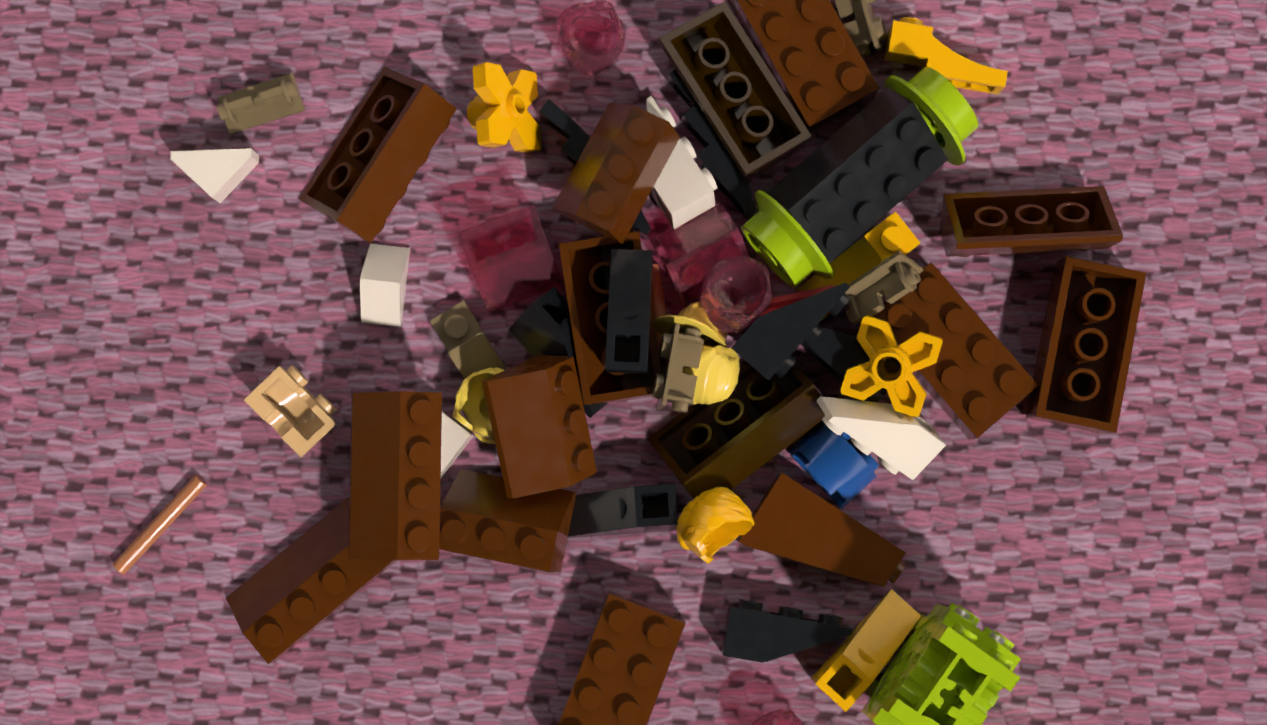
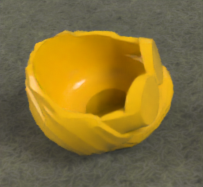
(712, 522)

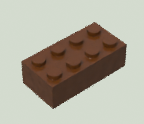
(808, 56)
(1086, 345)
(974, 373)
(623, 665)

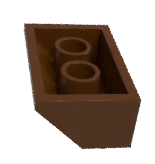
(617, 170)
(539, 425)
(514, 531)

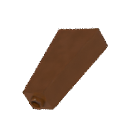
(816, 533)

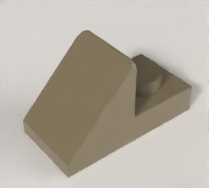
(465, 340)

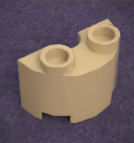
(292, 409)

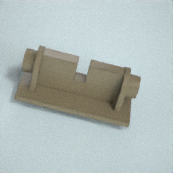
(866, 29)
(260, 104)
(890, 278)
(672, 384)

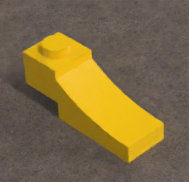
(915, 45)
(869, 251)

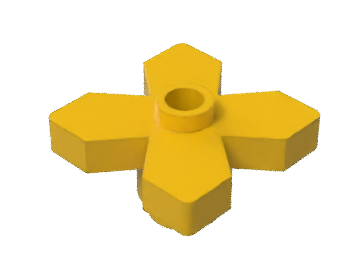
(502, 108)
(871, 376)

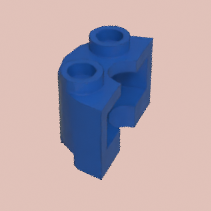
(834, 463)

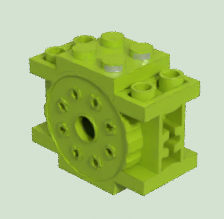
(944, 673)

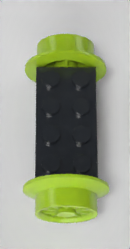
(859, 175)

